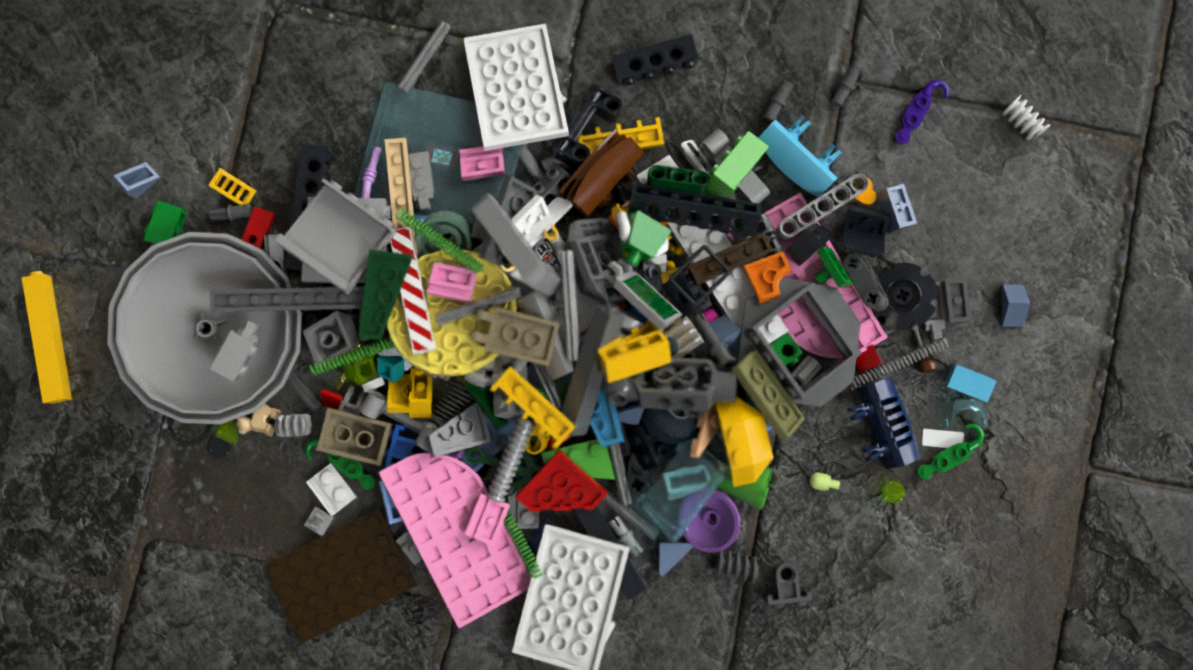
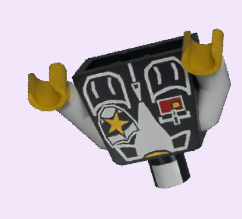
(547, 250)

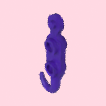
(917, 110)

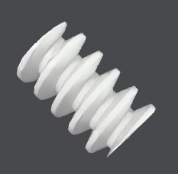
(1025, 119)

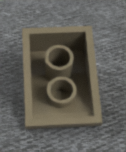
(354, 436)

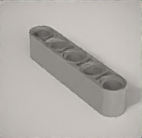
(829, 200)

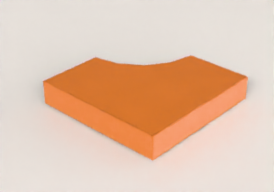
(765, 276)

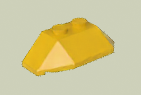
(744, 441)

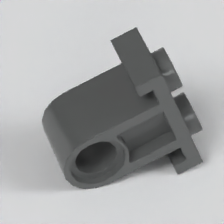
(787, 589)

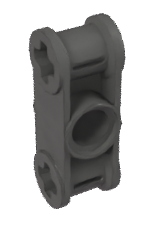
(866, 282)

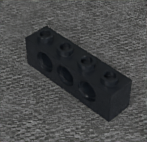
(683, 46)

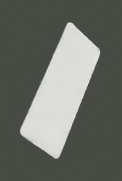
(941, 438)

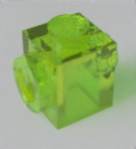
(360, 370)

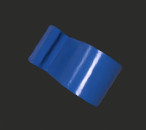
(400, 446)

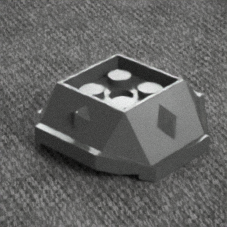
(594, 247)

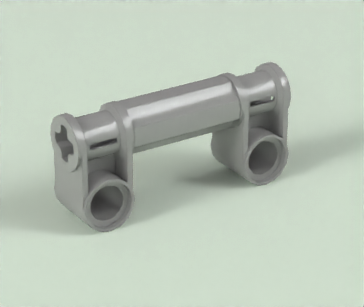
(376, 404)

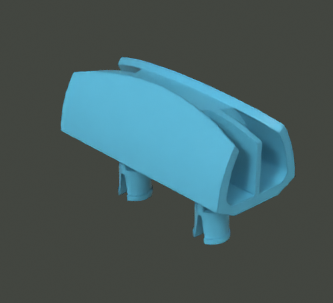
(796, 161)

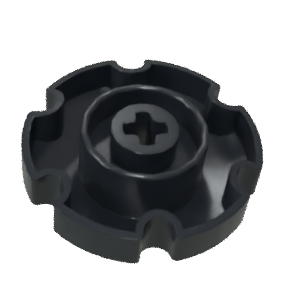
(917, 307)

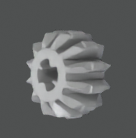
(293, 425)

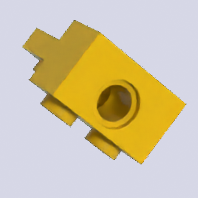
(420, 398)

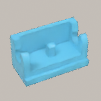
(970, 382)

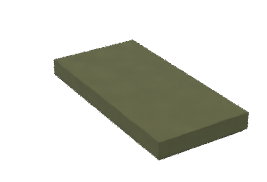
(768, 394)

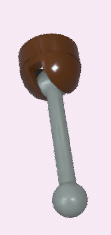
(927, 364)

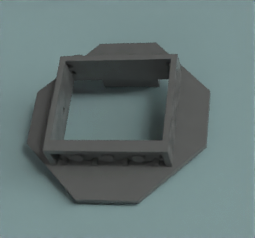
(835, 318)

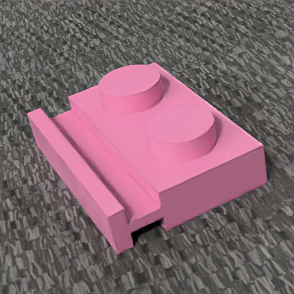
(480, 164)
(452, 282)
(486, 519)

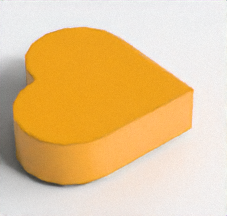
(868, 196)

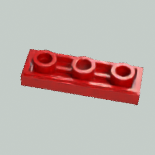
(258, 227)

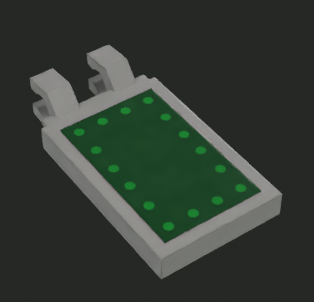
(642, 294)

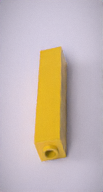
(46, 338)

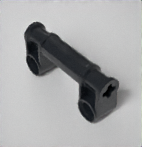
(596, 103)

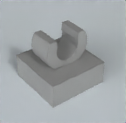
(319, 521)

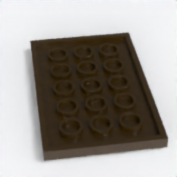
(339, 575)

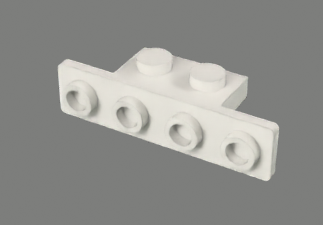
(537, 216)

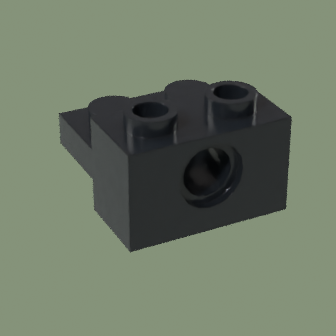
(685, 281)

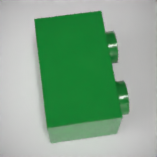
(165, 223)

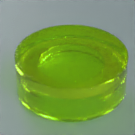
(893, 491)

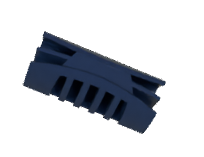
(889, 424)

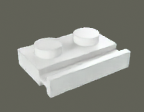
(331, 489)

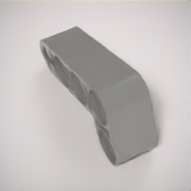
(751, 187)

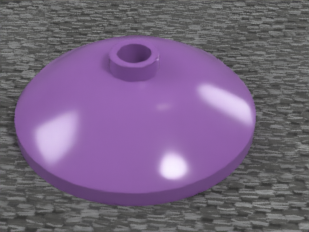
(712, 534)

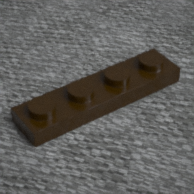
(732, 257)

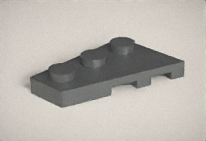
(459, 433)

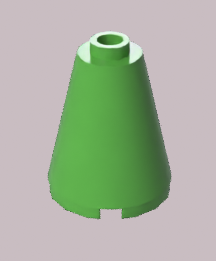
(752, 494)

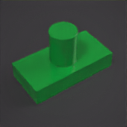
(832, 269)

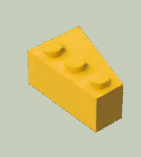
(635, 353)

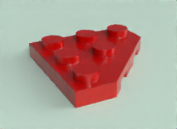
(561, 487)

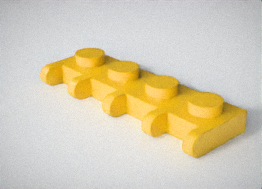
(645, 136)
(535, 405)

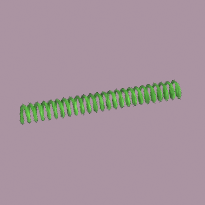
(442, 241)
(390, 345)
(523, 544)

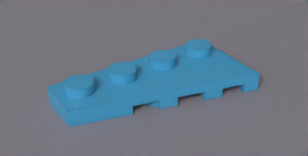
(605, 420)

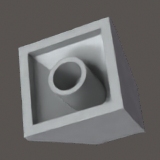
(331, 337)

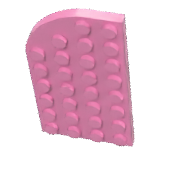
(798, 317)
(435, 505)

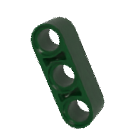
(678, 179)

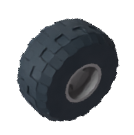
(670, 425)

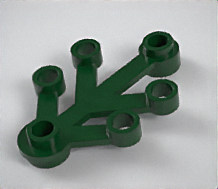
(526, 472)

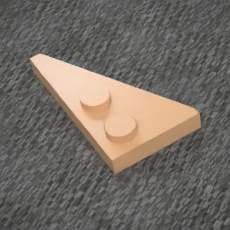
(709, 426)

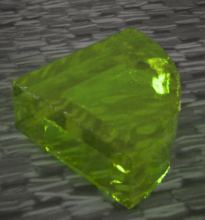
(228, 432)

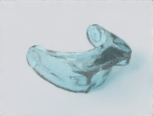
(963, 404)

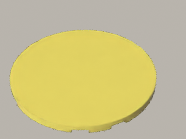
(454, 349)

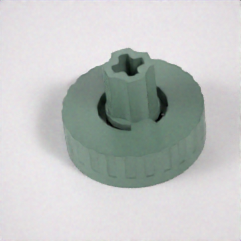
(451, 226)

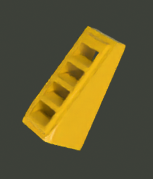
(219, 174)

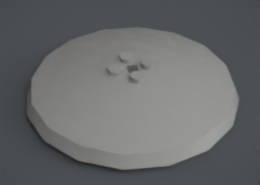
(162, 323)

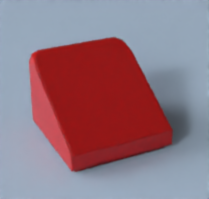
(868, 359)
(331, 399)

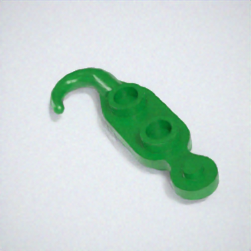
(952, 456)
(349, 467)

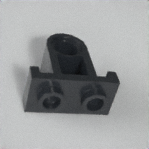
(808, 243)

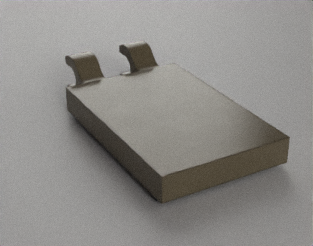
(518, 335)

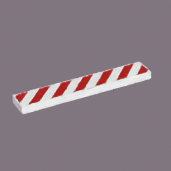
(413, 296)

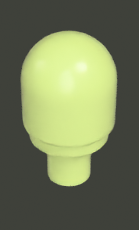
(823, 482)

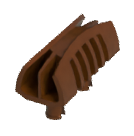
(601, 172)

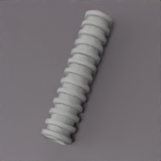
(511, 459)

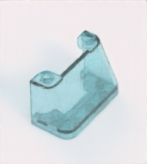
(682, 491)

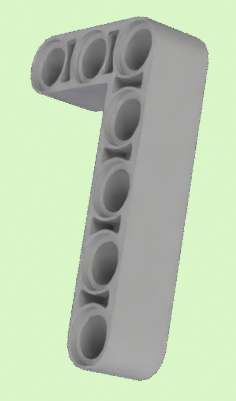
(516, 248)

